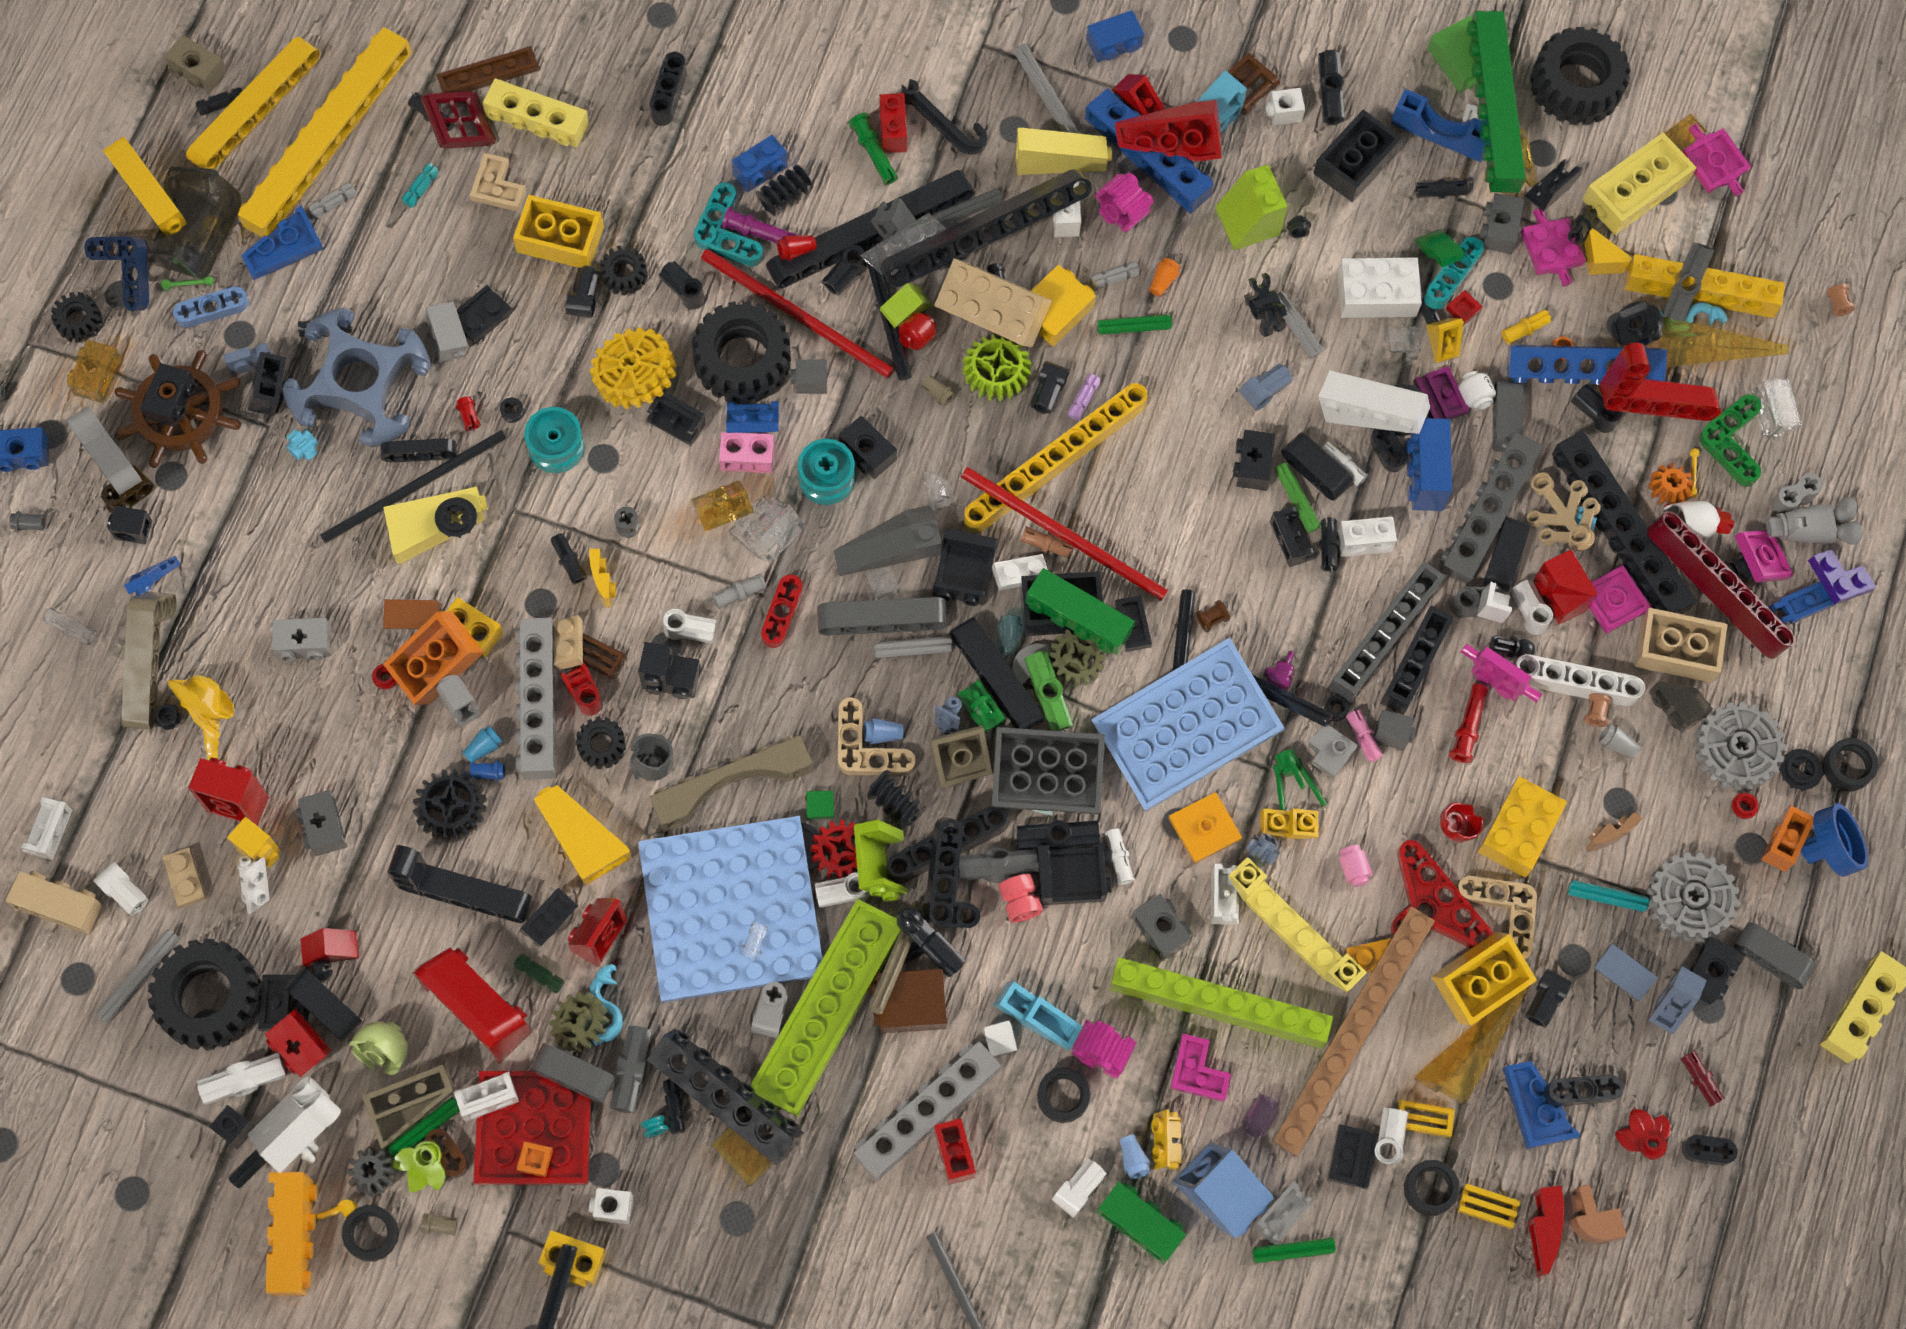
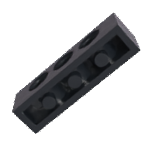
(1417, 660)

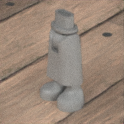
(1818, 524)

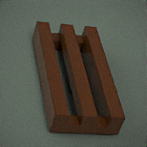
(616, 665)

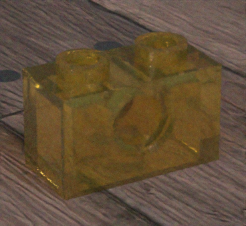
(96, 384)
(722, 505)

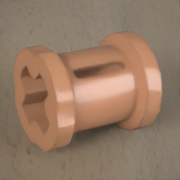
(1840, 300)
(1598, 710)

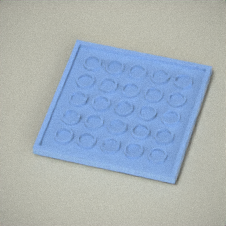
(708, 892)

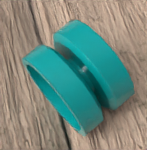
(554, 439)
(826, 471)

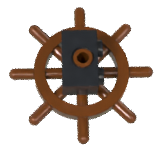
(169, 400)

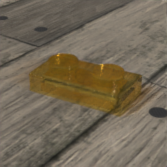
(741, 1156)

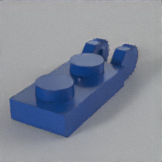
(1803, 603)

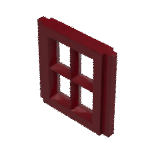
(438, 122)

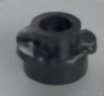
(1298, 227)
(165, 710)

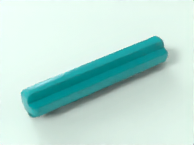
(1608, 896)

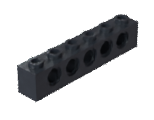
(710, 1094)

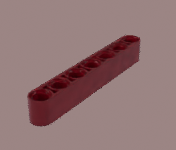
(1720, 585)

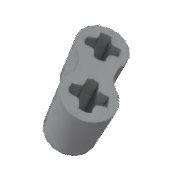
(1801, 493)

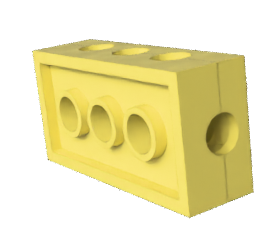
(1639, 183)

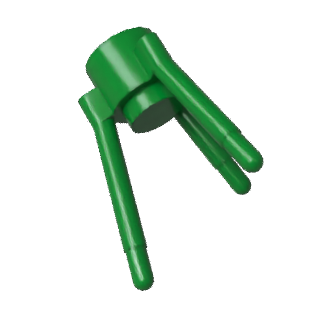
(1290, 765)

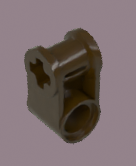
(130, 497)

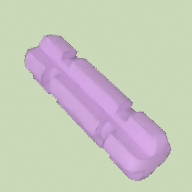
(1083, 397)

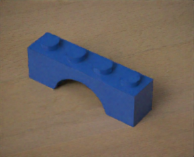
(1417, 117)

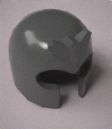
(651, 757)

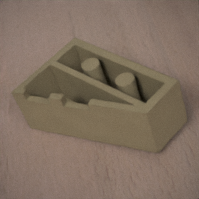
(406, 1102)

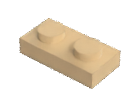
(568, 642)
(184, 878)

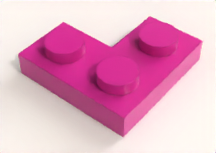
(1192, 1076)

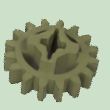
(1080, 668)
(579, 1022)

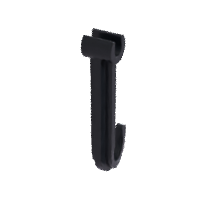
(941, 122)

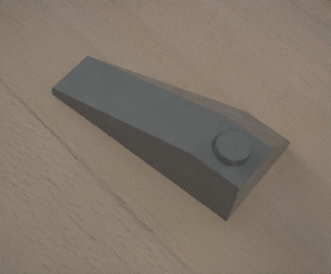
(896, 541)

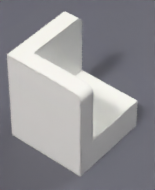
(1494, 604)

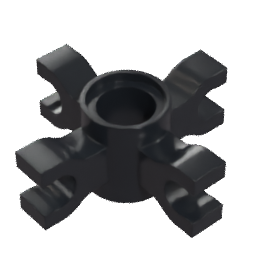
(1265, 304)

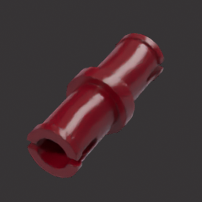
(1702, 1078)

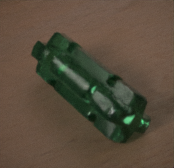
(539, 973)

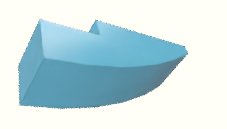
(1037, 1015)

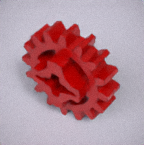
(831, 844)

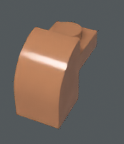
(1595, 1226)

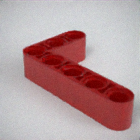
(1627, 390)

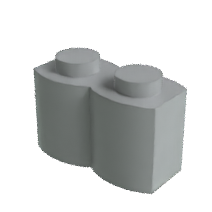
(457, 700)

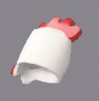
(1703, 518)

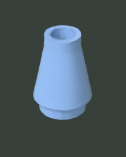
(1134, 1159)

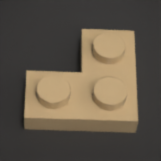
(492, 189)

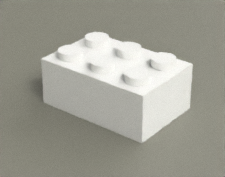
(1379, 287)

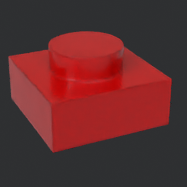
(1464, 307)

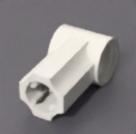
(1532, 605)
(692, 626)
(118, 885)
(838, 891)
(1392, 1132)
(1075, 1193)

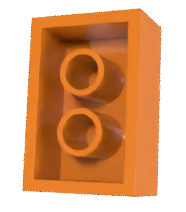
(430, 654)

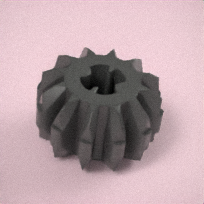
(361, 1177)

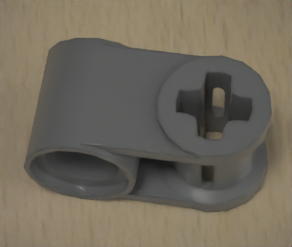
(1473, 596)

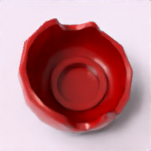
(1460, 822)

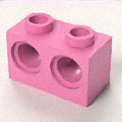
(746, 459)

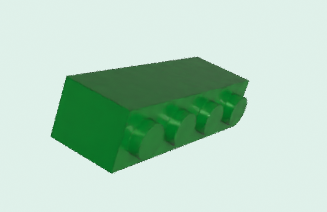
(1079, 612)

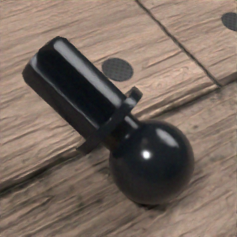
(1512, 646)

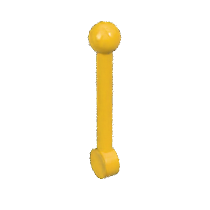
(1694, 453)

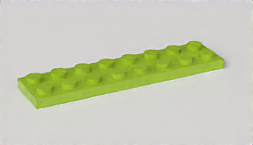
(826, 1008)

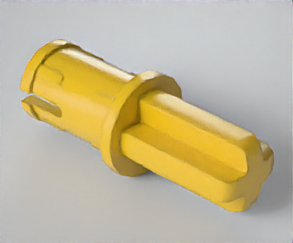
(1526, 326)

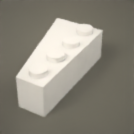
(1372, 404)

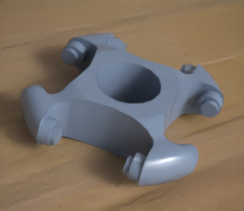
(367, 403)

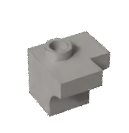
(1332, 750)

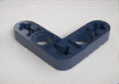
(129, 261)

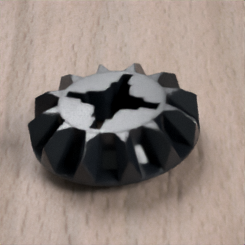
(456, 506)
(1812, 767)

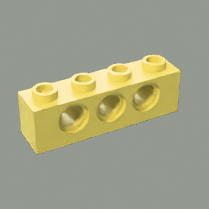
(503, 95)
(1838, 1037)

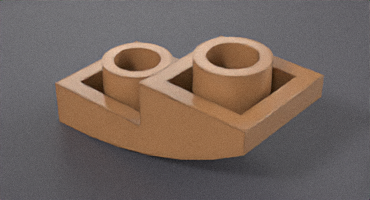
(1610, 834)

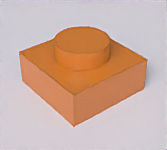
(534, 1159)

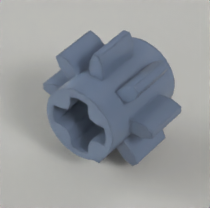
(1263, 849)

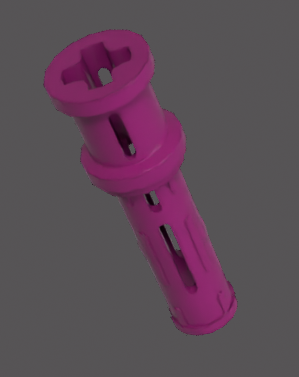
(749, 225)

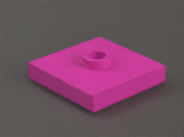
(1763, 556)
(1617, 600)

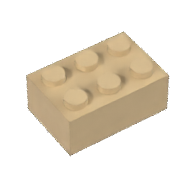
(1680, 645)

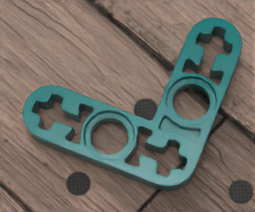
(719, 235)

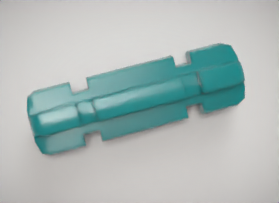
(419, 185)

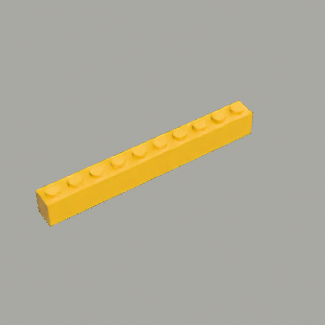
(324, 133)

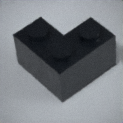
(668, 673)

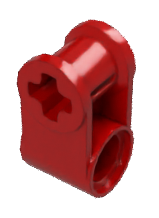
(581, 685)

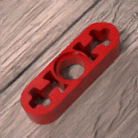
(769, 625)

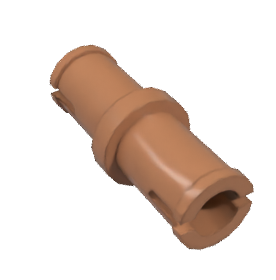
(1046, 542)

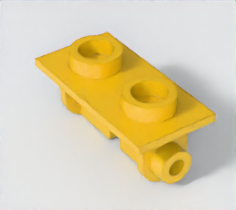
(1166, 1127)

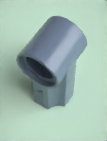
(1261, 390)

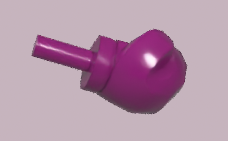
(1282, 673)

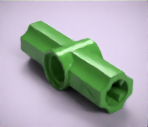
(1043, 675)

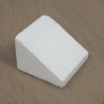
(1000, 1038)

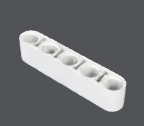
(1589, 675)

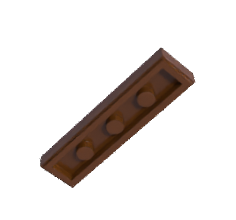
(484, 72)

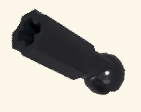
(930, 941)

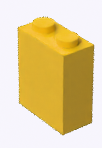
(1069, 303)

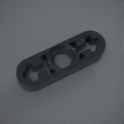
(418, 450)
(1591, 1082)

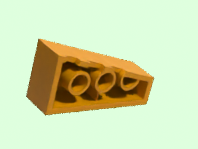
(290, 1233)

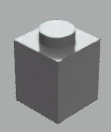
(810, 376)
(1394, 730)

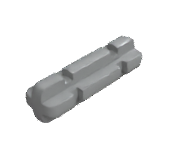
(332, 200)
(1115, 275)

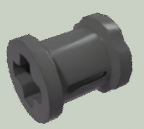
(631, 516)

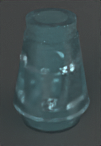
(1008, 633)

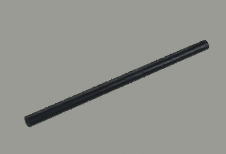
(412, 486)

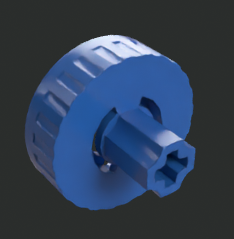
(1837, 841)

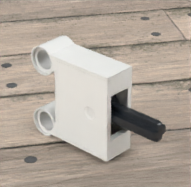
(288, 1130)

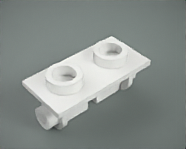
(254, 882)

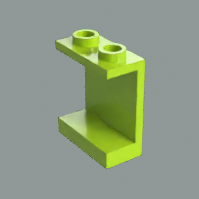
(871, 858)

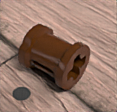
(1212, 616)

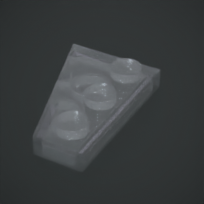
(908, 236)

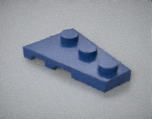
(143, 580)

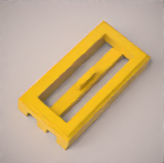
(1426, 1119)
(1512, 1213)

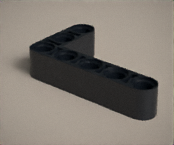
(414, 876)

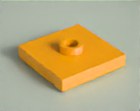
(1205, 828)

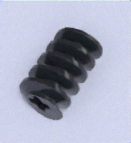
(782, 190)
(894, 801)

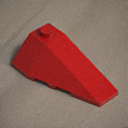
(1181, 131)

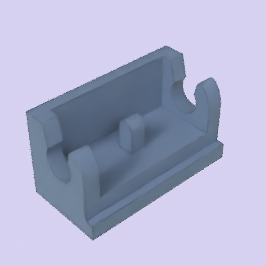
(1625, 972)

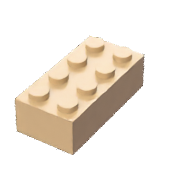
(993, 303)

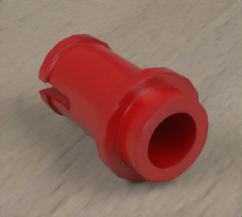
(468, 413)

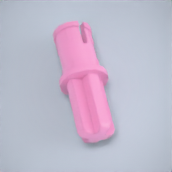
(1364, 735)

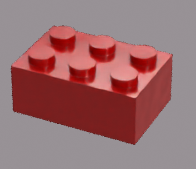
(228, 790)

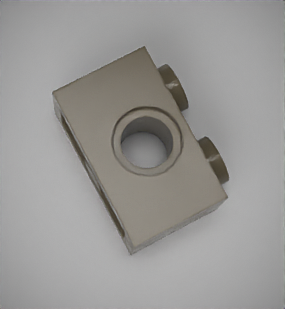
(208, 67)

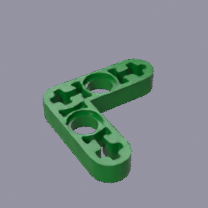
(1725, 441)

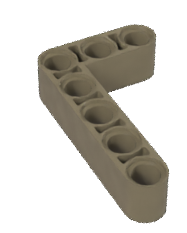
(142, 656)

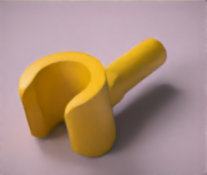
(344, 1206)

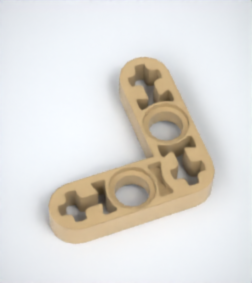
(863, 755)
(1515, 907)

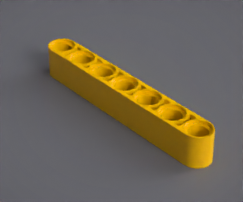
(253, 104)

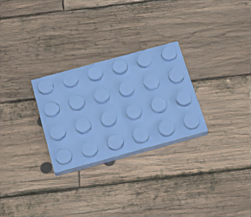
(1188, 724)

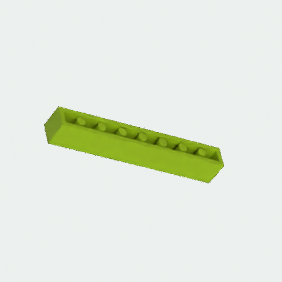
(1221, 1003)

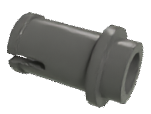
(27, 521)

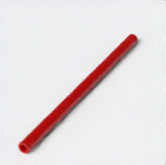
(797, 313)
(1064, 533)

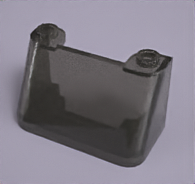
(209, 209)

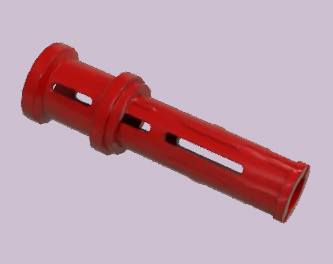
(1467, 733)

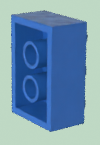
(1430, 466)

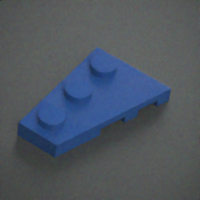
(285, 245)
(1538, 1120)

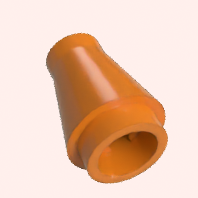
(1164, 276)

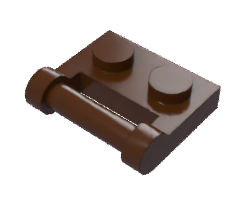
(1247, 72)

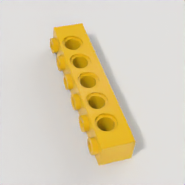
(1718, 287)

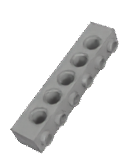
(542, 764)
(879, 1164)

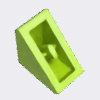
(904, 303)

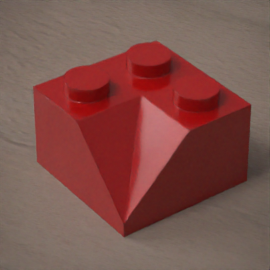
(1565, 587)

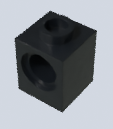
(129, 525)
(232, 1127)

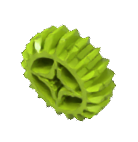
(978, 361)

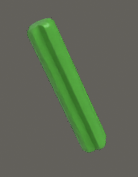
(1297, 497)

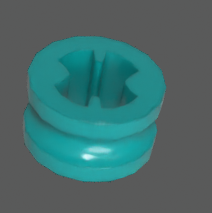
(654, 1126)

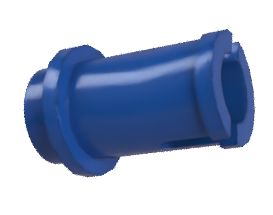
(488, 770)

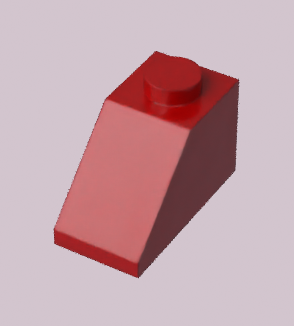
(1138, 94)

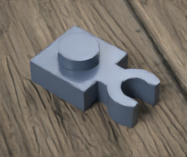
(244, 359)

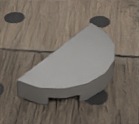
(1019, 666)

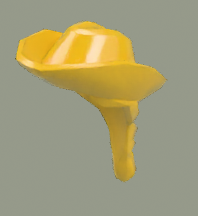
(205, 705)

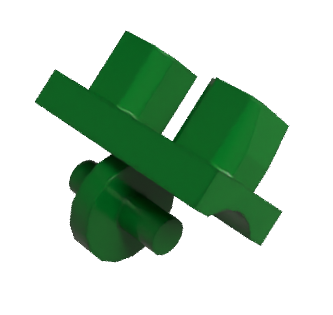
(981, 706)

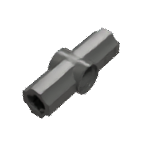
(1693, 266)
(997, 865)
(631, 1069)

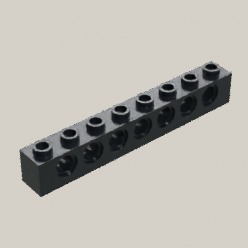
(1624, 513)

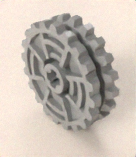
(1744, 766)
(1707, 883)

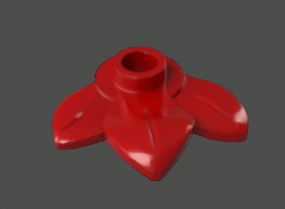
(1645, 1130)

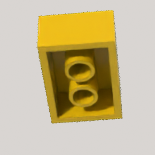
(558, 232)
(1522, 826)
(1483, 978)

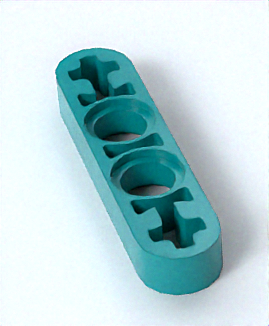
(1455, 273)

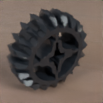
(429, 800)

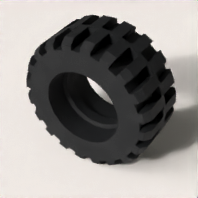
(1585, 49)
(734, 323)
(180, 970)

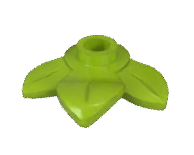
(419, 1168)

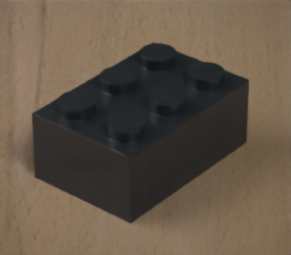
(1357, 155)
(1041, 624)

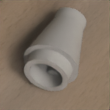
(1619, 741)

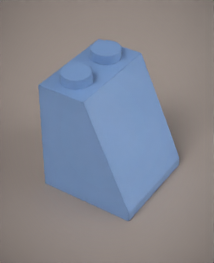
(1224, 1189)

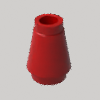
(795, 246)

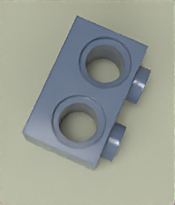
(1677, 1000)

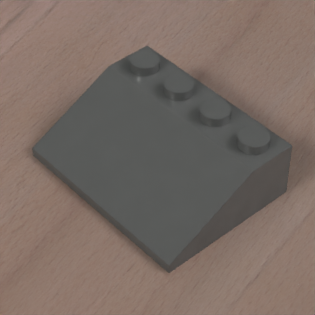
(1048, 770)

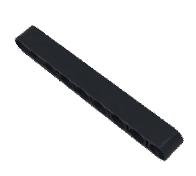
(974, 225)
(860, 231)

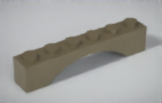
(783, 761)

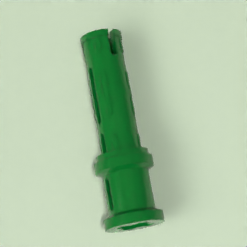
(868, 139)

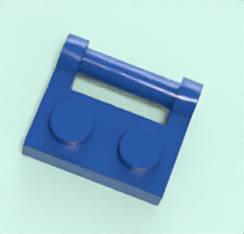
(752, 417)

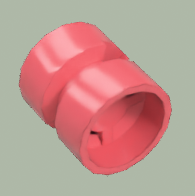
(1021, 901)

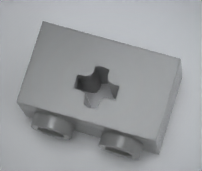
(289, 632)

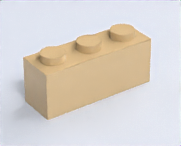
(54, 901)

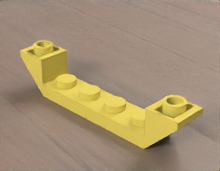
(1293, 929)

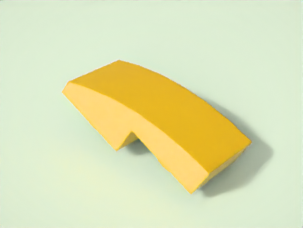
(602, 580)
(1289, 824)

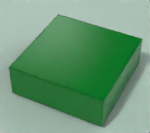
(820, 805)

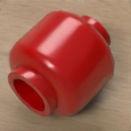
(917, 331)

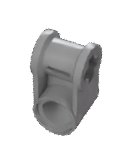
(770, 1015)

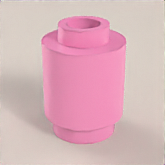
(1355, 865)

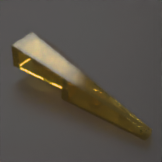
(1697, 344)
(1464, 1061)

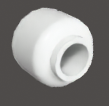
(1477, 390)

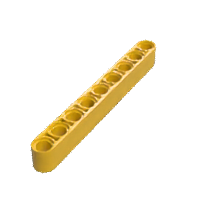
(1063, 448)

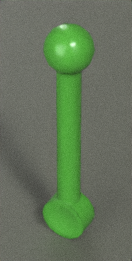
(166, 284)

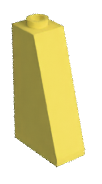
(1059, 152)
(413, 523)

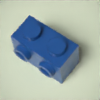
(759, 163)

